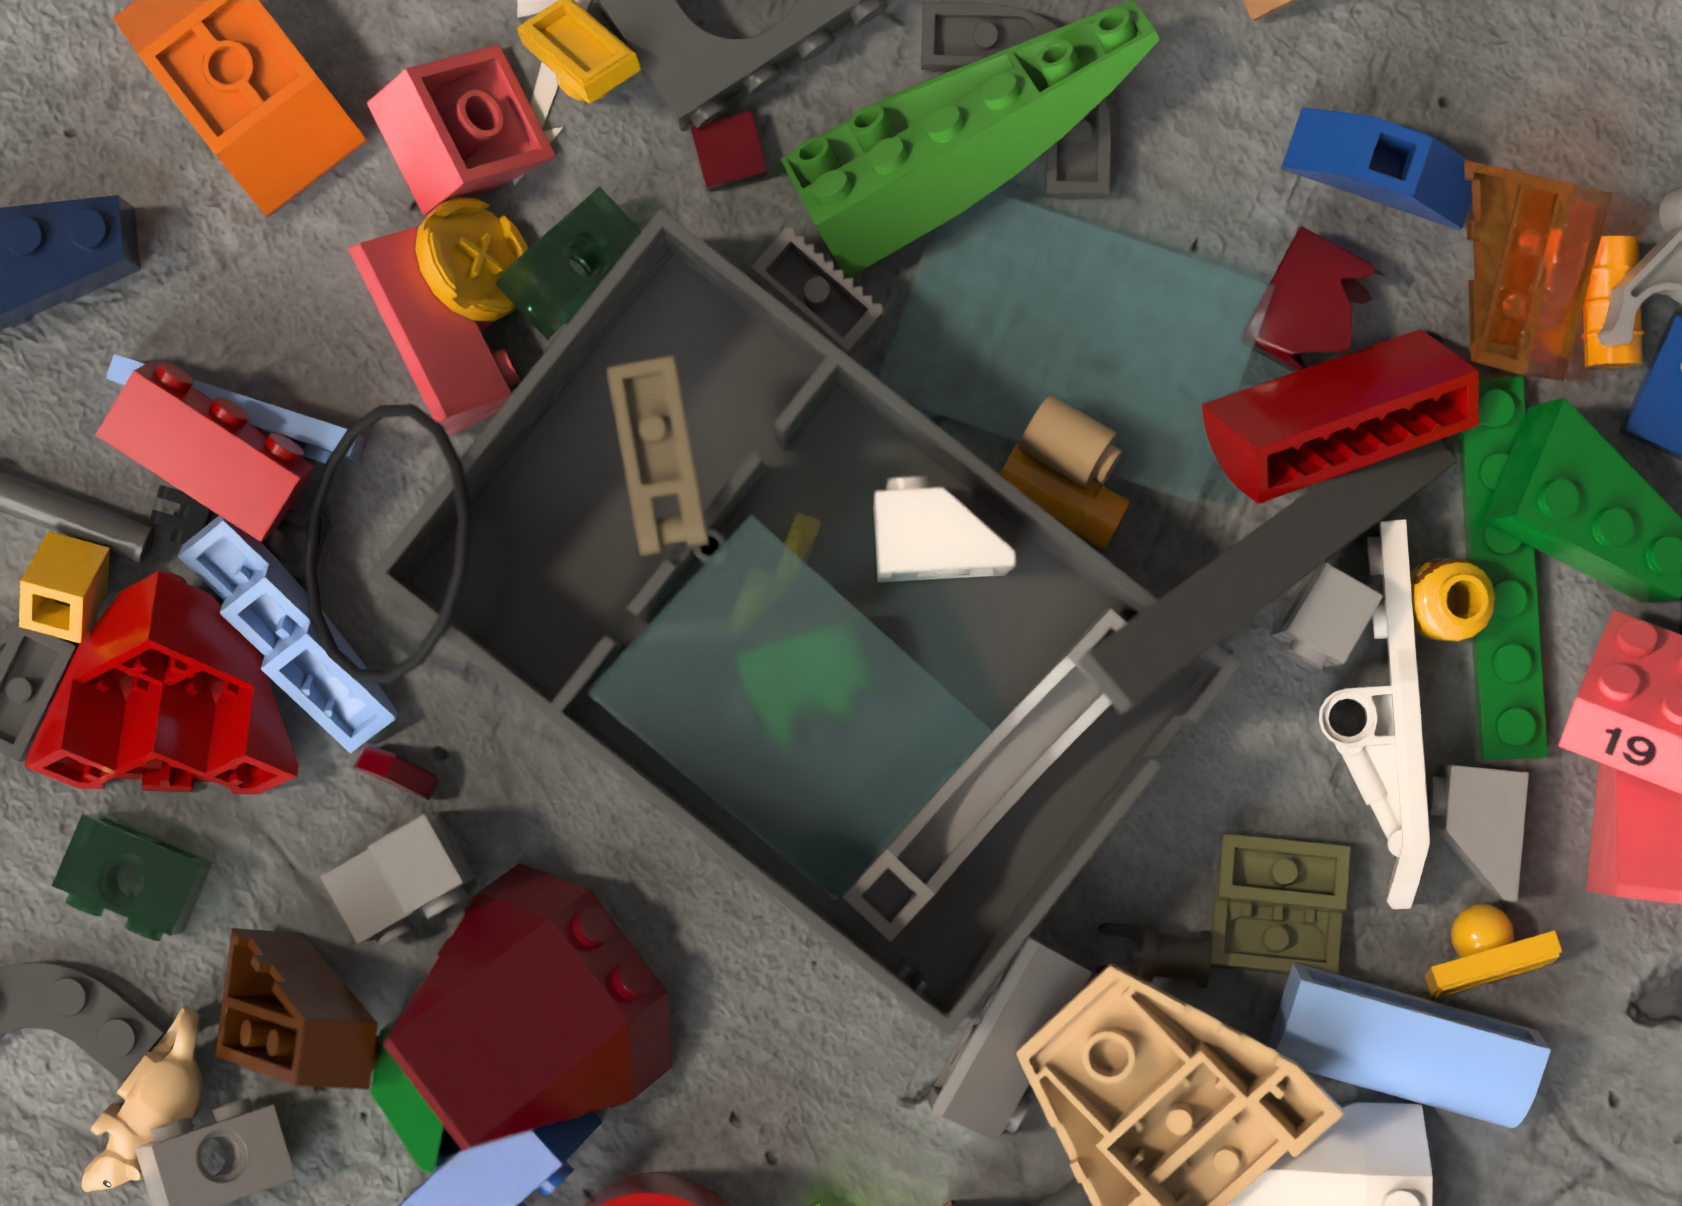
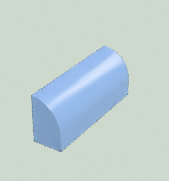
(1409, 1046)

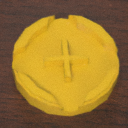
(464, 254)

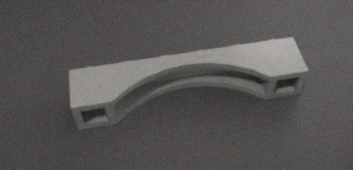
(982, 789)

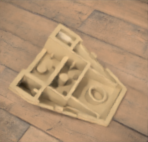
(1166, 1098)

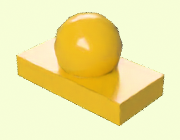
(578, 50)
(1488, 952)

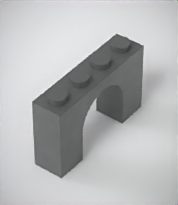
(702, 72)

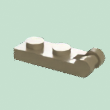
(656, 452)

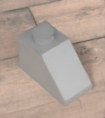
(1482, 822)

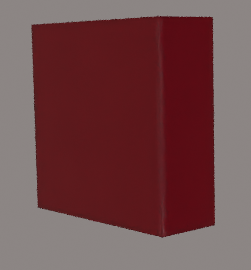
(729, 151)

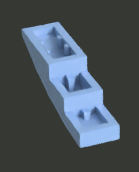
(275, 617)

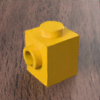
(64, 587)

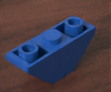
(1381, 164)

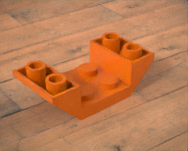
(244, 92)

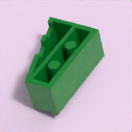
(1587, 506)

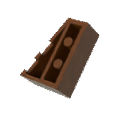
(293, 1014)

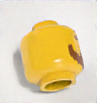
(1450, 599)

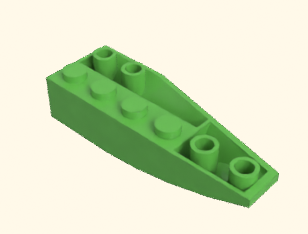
(959, 135)

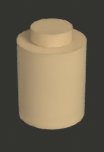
(1071, 442)

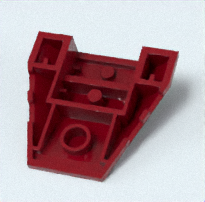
(532, 1013)

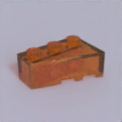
(1530, 267)

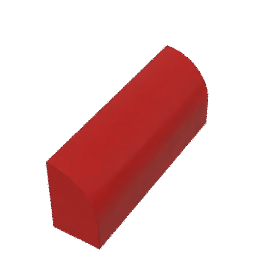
(1341, 415)

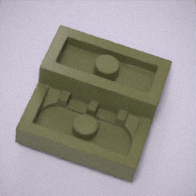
(1278, 904)

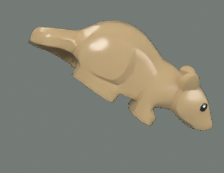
(157, 1092)

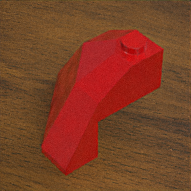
(164, 699)

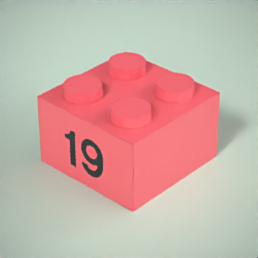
(1632, 703)

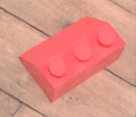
(442, 350)

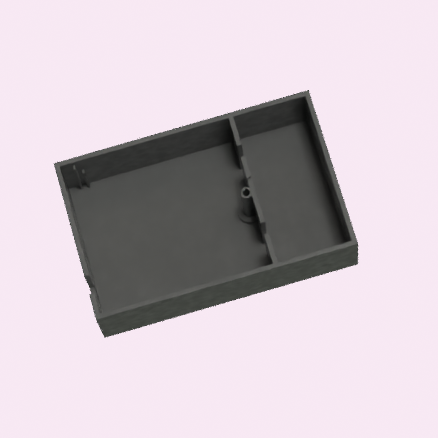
(775, 432)

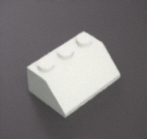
(932, 536)

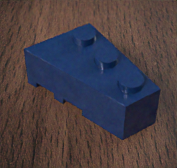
(62, 253)

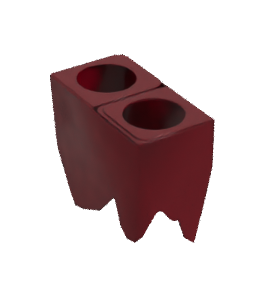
(1312, 300)

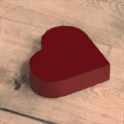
(396, 771)

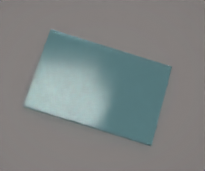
(1052, 305)
(790, 708)

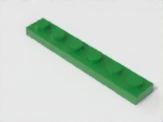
(1509, 647)

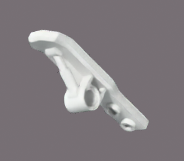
(1389, 752)

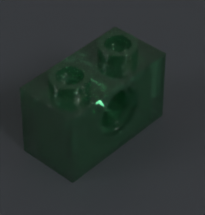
(543, 280)
(170, 876)

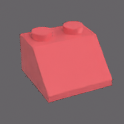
(459, 127)

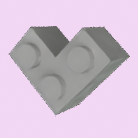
(398, 876)

